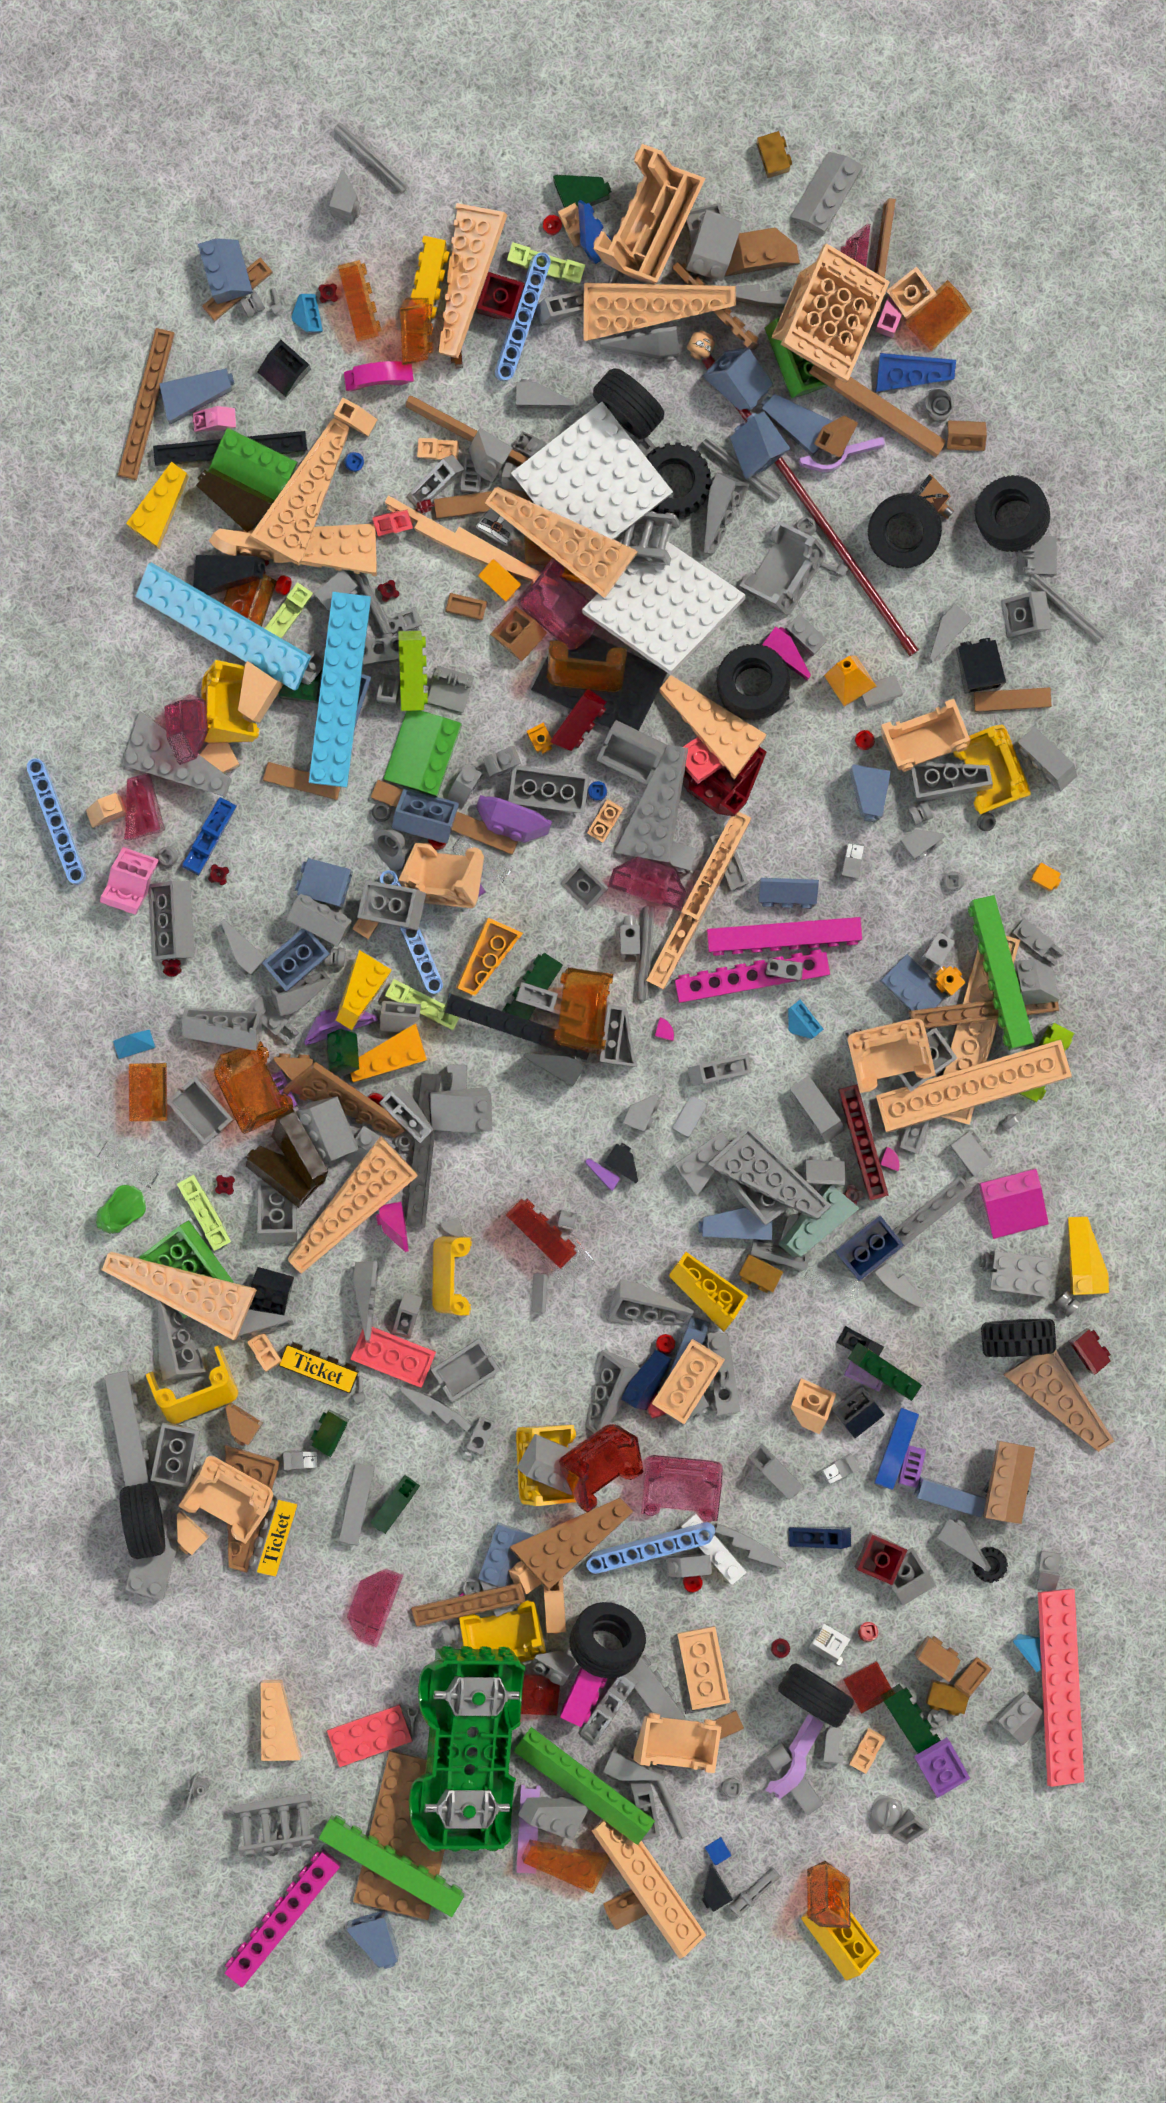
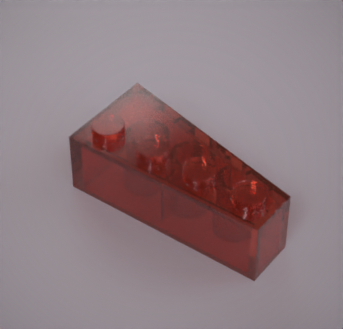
(540, 1232)

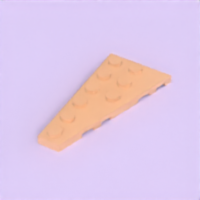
(719, 729)

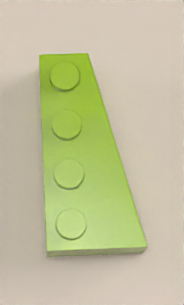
(411, 670)
(1053, 1033)

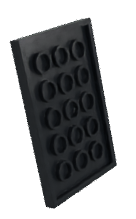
(626, 705)

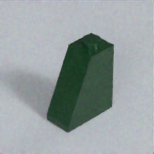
(584, 188)
(395, 1504)

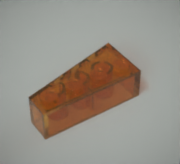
(569, 1864)

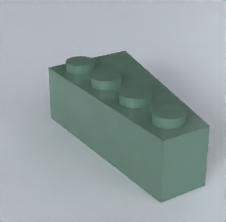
(808, 1232)

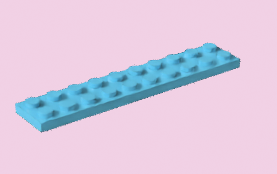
(223, 626)
(339, 689)

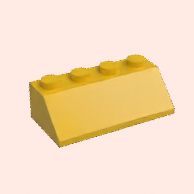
(847, 1948)

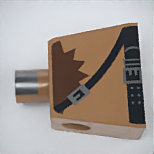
(936, 494)

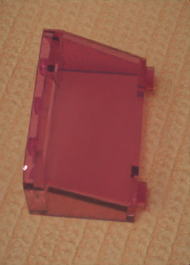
(557, 606)
(682, 1485)

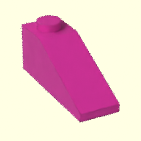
(784, 645)
(393, 1224)

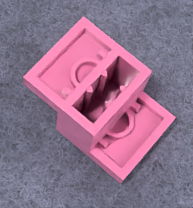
(129, 880)

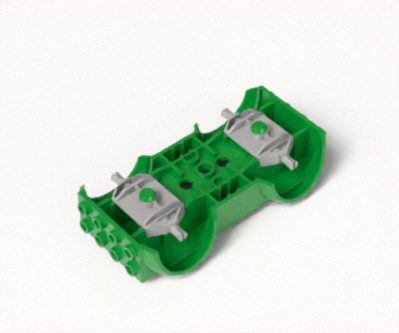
(458, 1693)

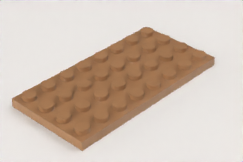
(394, 1828)

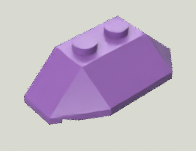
(512, 819)
(327, 1023)

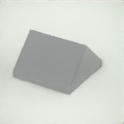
(584, 885)

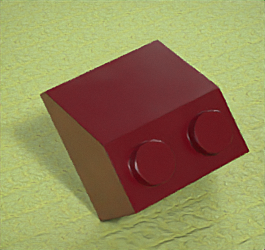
(500, 297)
(1090, 1351)
(880, 1558)

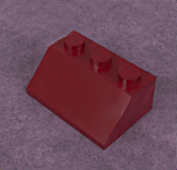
(579, 721)

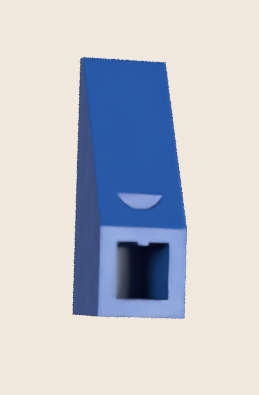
(589, 230)

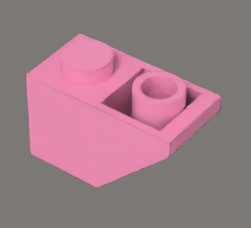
(889, 319)
(214, 419)

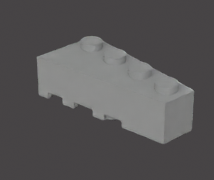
(946, 780)
(223, 1027)

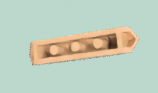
(238, 542)

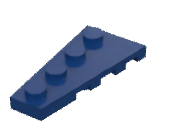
(906, 371)

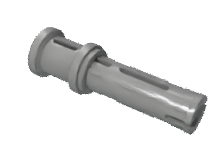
(747, 1898)

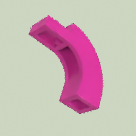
(378, 374)

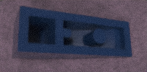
(646, 1381)
(820, 1537)

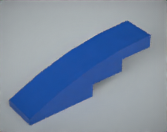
(209, 836)
(896, 1449)

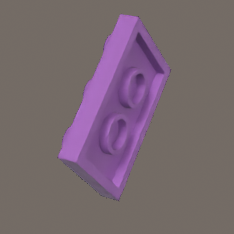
(942, 1767)

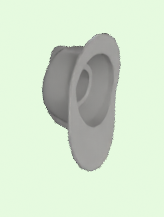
(390, 846)
(884, 1815)

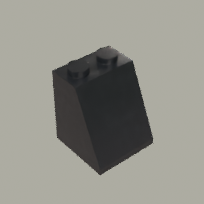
(980, 665)

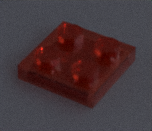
(867, 1686)
(539, 1695)

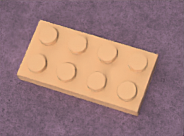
(688, 1381)
(703, 1667)

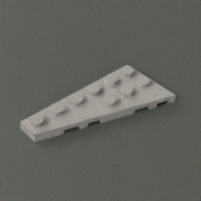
(152, 754)
(654, 820)
(762, 1169)

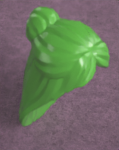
(121, 1209)

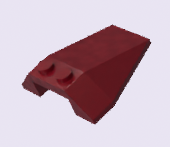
(722, 791)

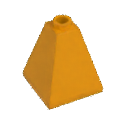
(849, 679)

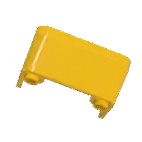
(220, 1393)

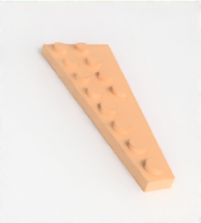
(472, 253)
(626, 307)
(294, 513)
(342, 548)
(584, 552)
(366, 1190)
(203, 1298)

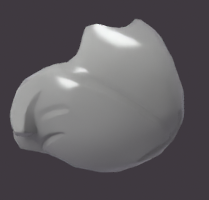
(939, 403)

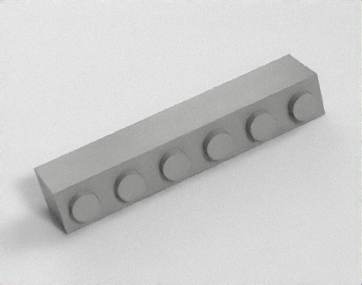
(128, 1428)

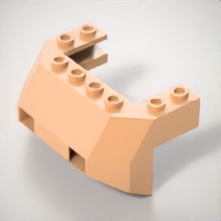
(652, 218)

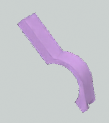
(807, 462)
(799, 1748)
(526, 1831)

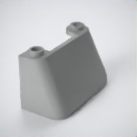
(785, 569)

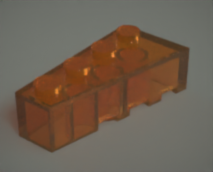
(358, 300)

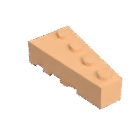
(277, 1728)

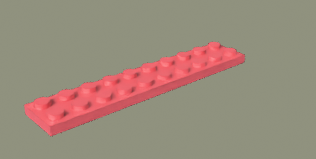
(1061, 1687)

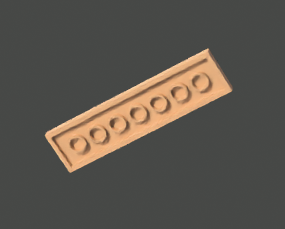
(651, 1889)

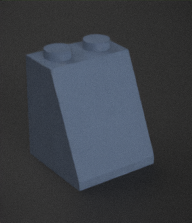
(739, 378)
(757, 444)
(870, 790)
(324, 882)
(376, 1938)

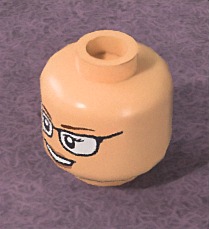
(701, 345)

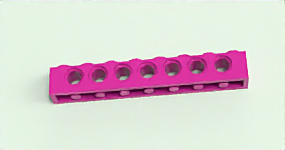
(685, 994)
(241, 1974)

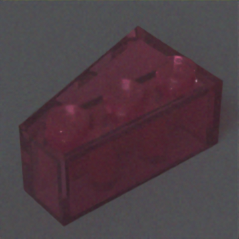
(143, 810)

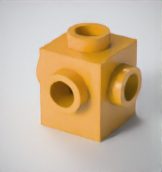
(956, 980)

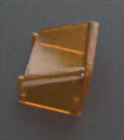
(586, 673)
(583, 1010)
(250, 1088)

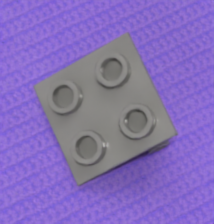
(1040, 558)
(450, 689)
(195, 1786)

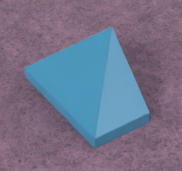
(307, 313)
(802, 1022)
(134, 1043)
(1030, 1649)

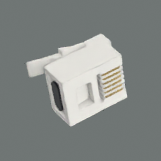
(830, 1644)

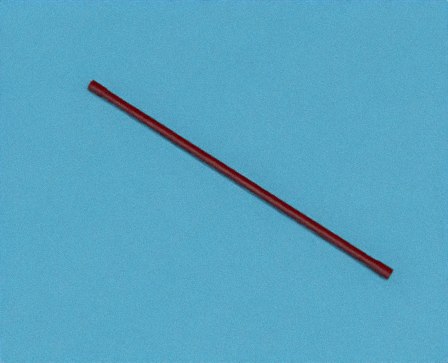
(904, 639)

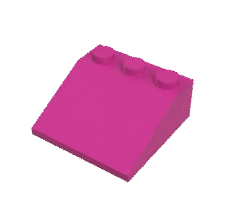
(1014, 1203)

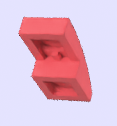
(392, 522)

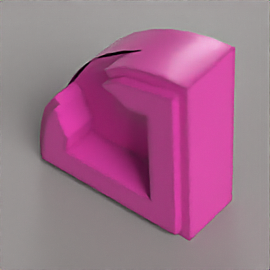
(664, 1030)
(890, 1159)

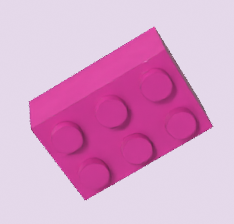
(581, 1697)

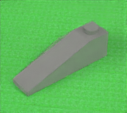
(659, 344)
(723, 497)

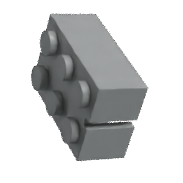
(631, 752)
(200, 1110)
(1020, 1273)
(465, 1369)

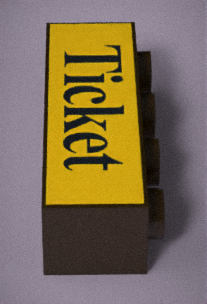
(319, 1368)

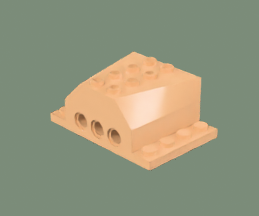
(831, 312)

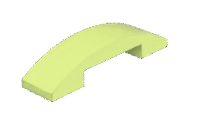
(558, 269)
(289, 611)
(429, 1007)
(204, 1212)

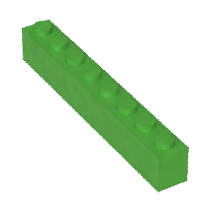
(1001, 972)
(584, 1786)
(391, 1865)

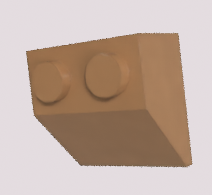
(518, 633)
(242, 1424)
(937, 1657)

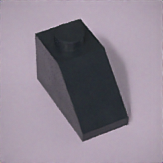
(623, 1161)
(850, 1338)
(715, 1890)

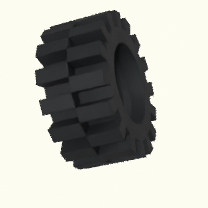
(1001, 1567)

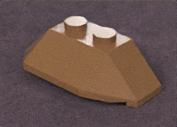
(762, 251)

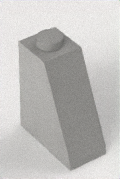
(775, 1472)

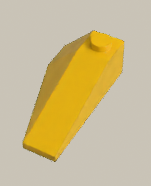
(1086, 1263)

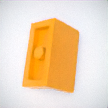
(500, 580)

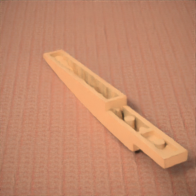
(463, 542)
(699, 900)

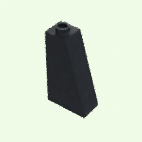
(225, 572)

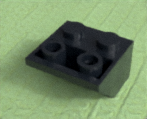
(283, 368)
(272, 1291)
(857, 1411)

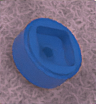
(353, 461)
(597, 791)

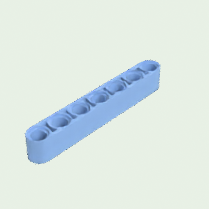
(528, 309)
(50, 814)
(418, 939)
(657, 1542)

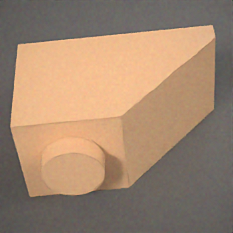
(189, 1534)

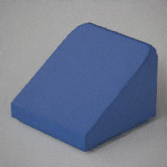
(718, 1851)

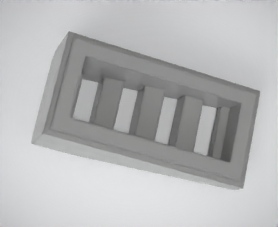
(467, 488)

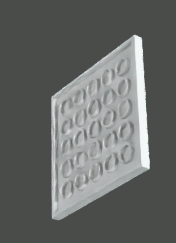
(594, 476)
(665, 608)

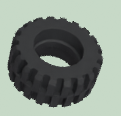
(700, 475)
(1018, 1337)

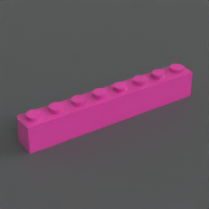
(784, 935)

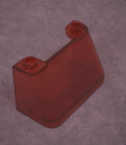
(599, 1461)

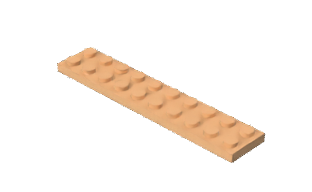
(974, 1039)
(974, 1086)

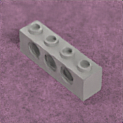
(387, 656)
(730, 1404)

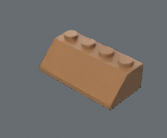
(1009, 1482)

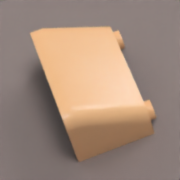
(926, 736)
(444, 877)
(890, 1052)
(228, 1496)
(678, 1743)

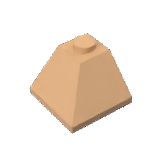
(911, 292)
(812, 1405)

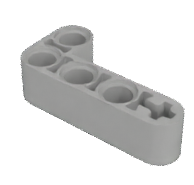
(803, 1792)

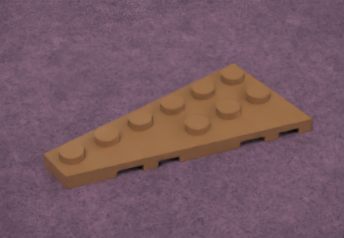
(737, 325)
(319, 1084)
(1056, 1390)
(263, 1470)
(561, 1548)

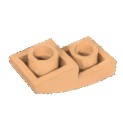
(605, 820)

